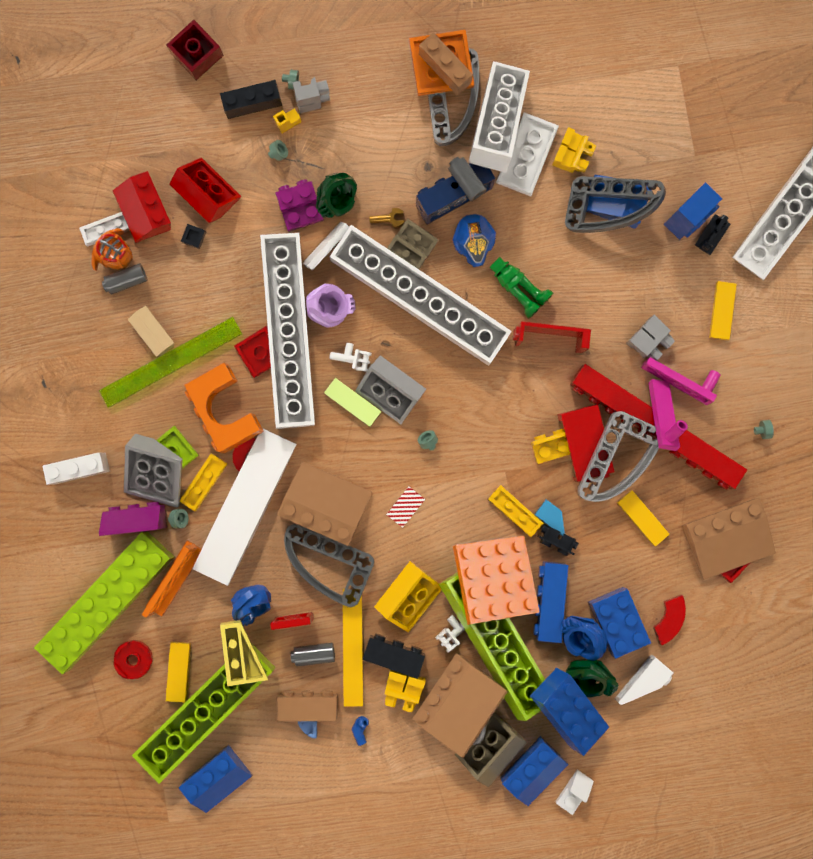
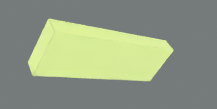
(352, 402)

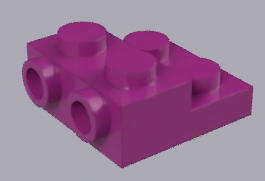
(298, 205)

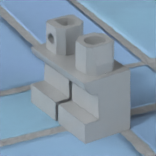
(310, 96)
(649, 336)

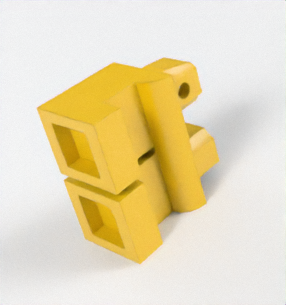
(570, 152)
(410, 694)

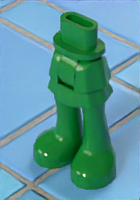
(511, 277)

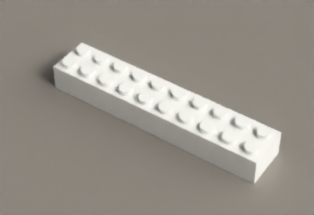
(419, 295)
(287, 330)

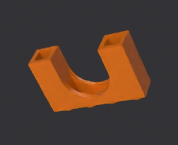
(202, 393)

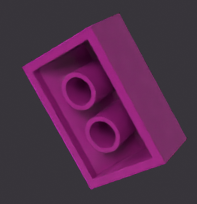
(133, 519)

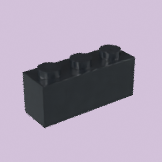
(251, 99)
(394, 655)

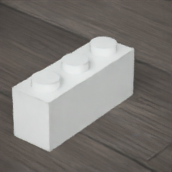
(76, 468)

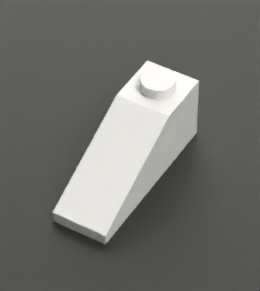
(648, 678)

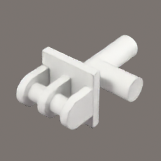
(356, 359)
(451, 635)

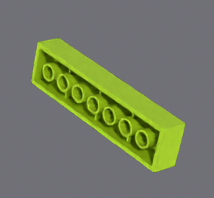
(104, 602)
(501, 653)
(194, 722)

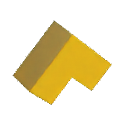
(287, 121)

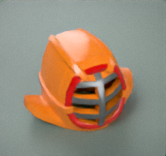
(113, 253)

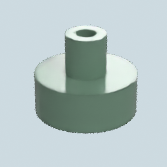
(292, 77)
(278, 150)
(765, 429)
(428, 440)
(178, 518)

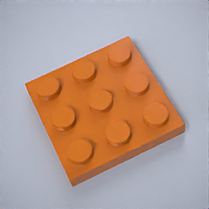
(426, 78)

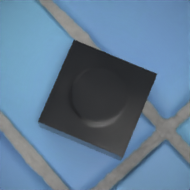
(193, 236)

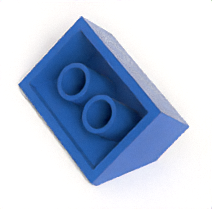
(533, 771)
(215, 780)

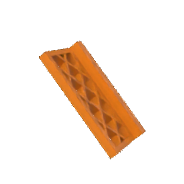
(173, 580)

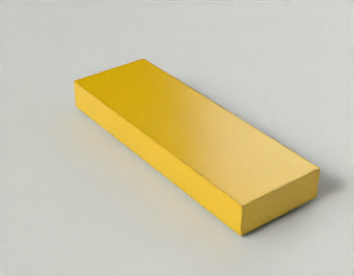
(722, 310)
(203, 482)
(515, 511)
(643, 518)
(178, 672)

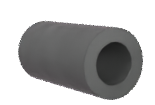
(466, 178)
(124, 279)
(313, 654)

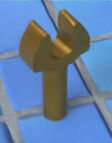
(389, 218)

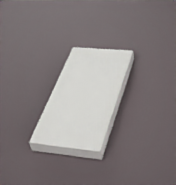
(529, 154)

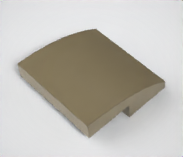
(413, 244)

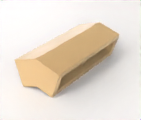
(151, 331)

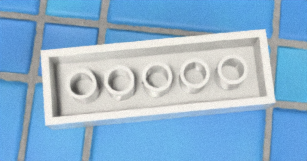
(499, 117)

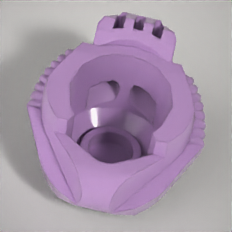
(329, 305)

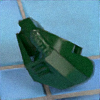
(336, 195)
(588, 672)

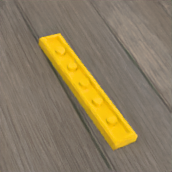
(352, 652)

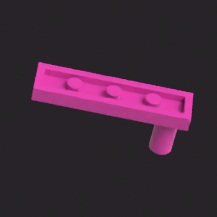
(700, 393)
(666, 427)

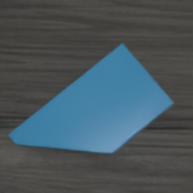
(551, 516)

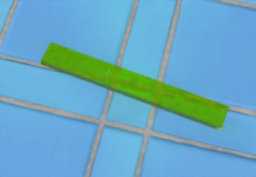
(170, 362)

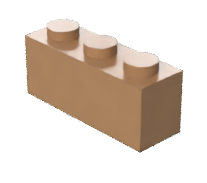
(445, 64)
(307, 706)

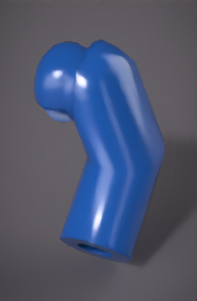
(358, 729)

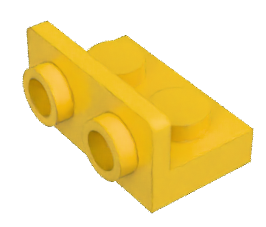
(550, 447)

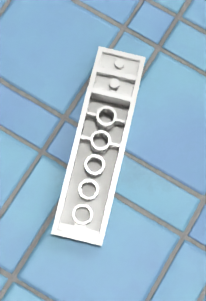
(779, 222)
(244, 507)

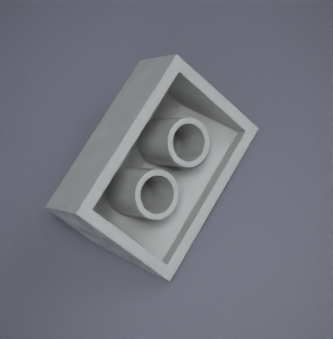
(390, 389)

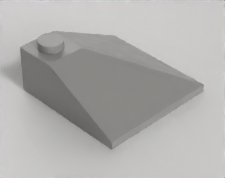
(152, 471)

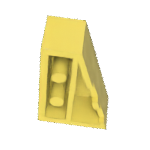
(240, 658)

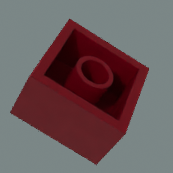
(195, 49)

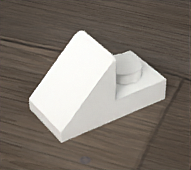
(575, 792)

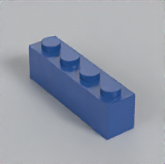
(551, 601)

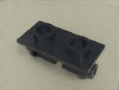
(713, 233)
(564, 545)

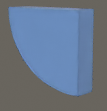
(309, 728)

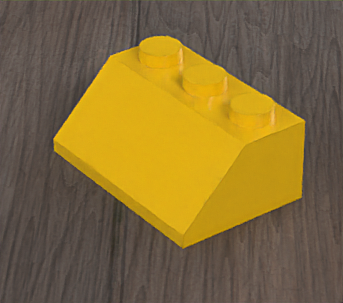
(408, 597)

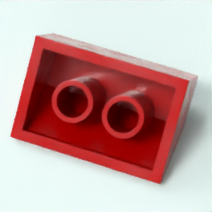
(204, 189)
(142, 207)

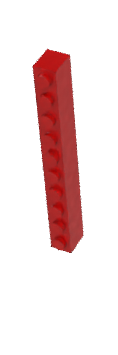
(692, 448)

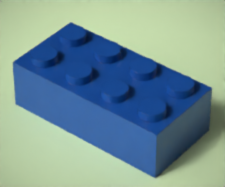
(569, 711)

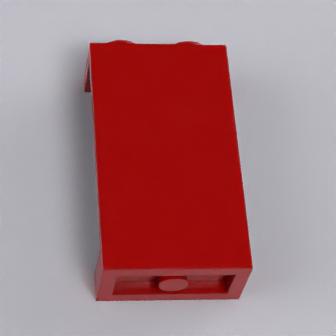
(583, 335)
(583, 431)

